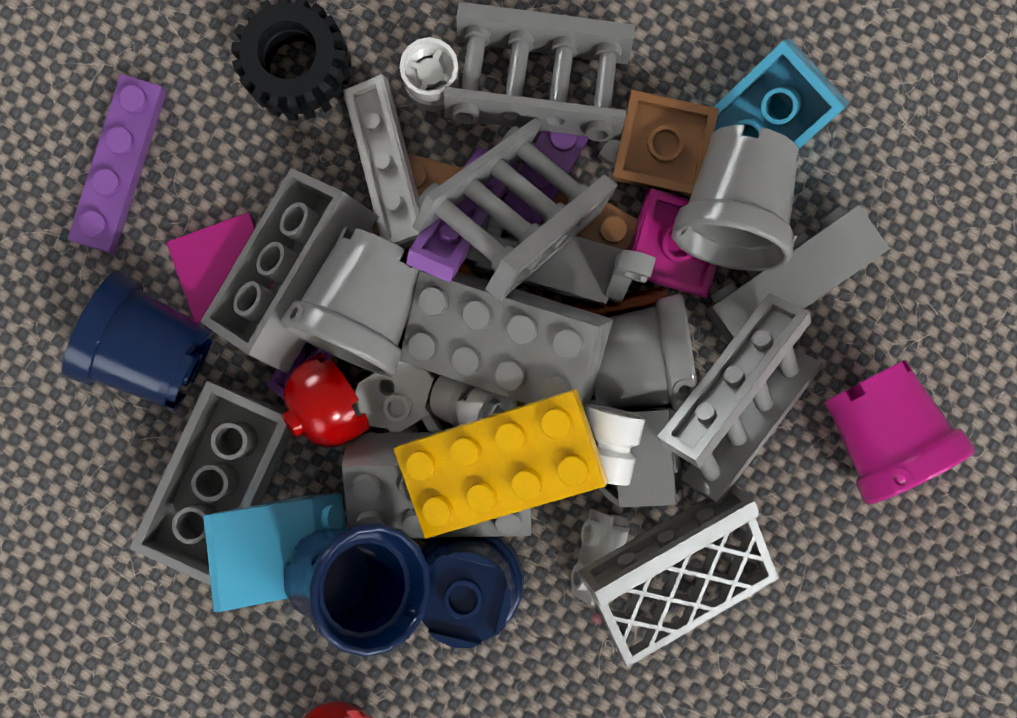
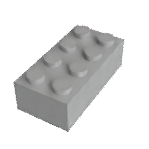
(285, 249)
(508, 346)
(216, 467)
(379, 494)

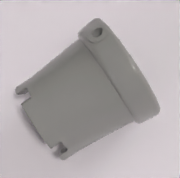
(741, 202)
(357, 302)
(648, 359)

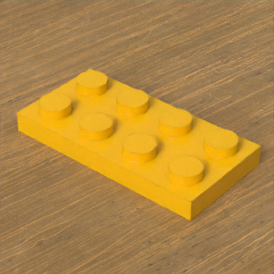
(501, 464)

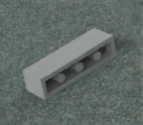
(816, 267)

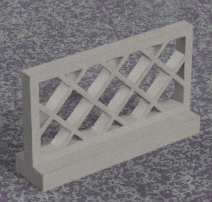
(670, 548)

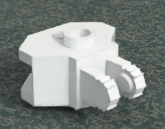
(399, 400)

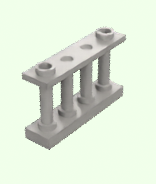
(546, 34)
(535, 242)
(742, 398)

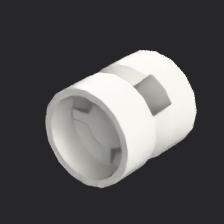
(426, 70)
(463, 403)
(615, 435)

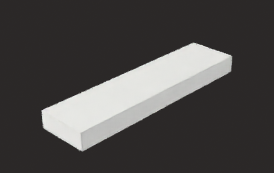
(384, 159)

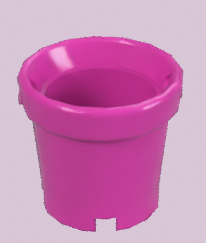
(895, 433)

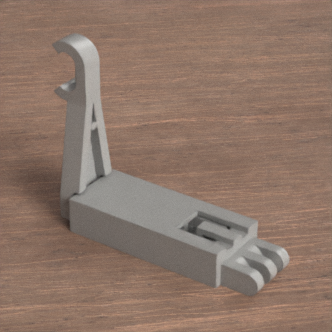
(579, 268)

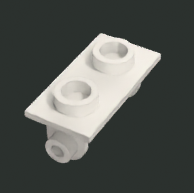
(599, 537)

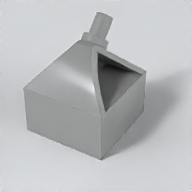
(656, 468)

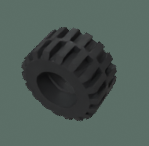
(270, 31)

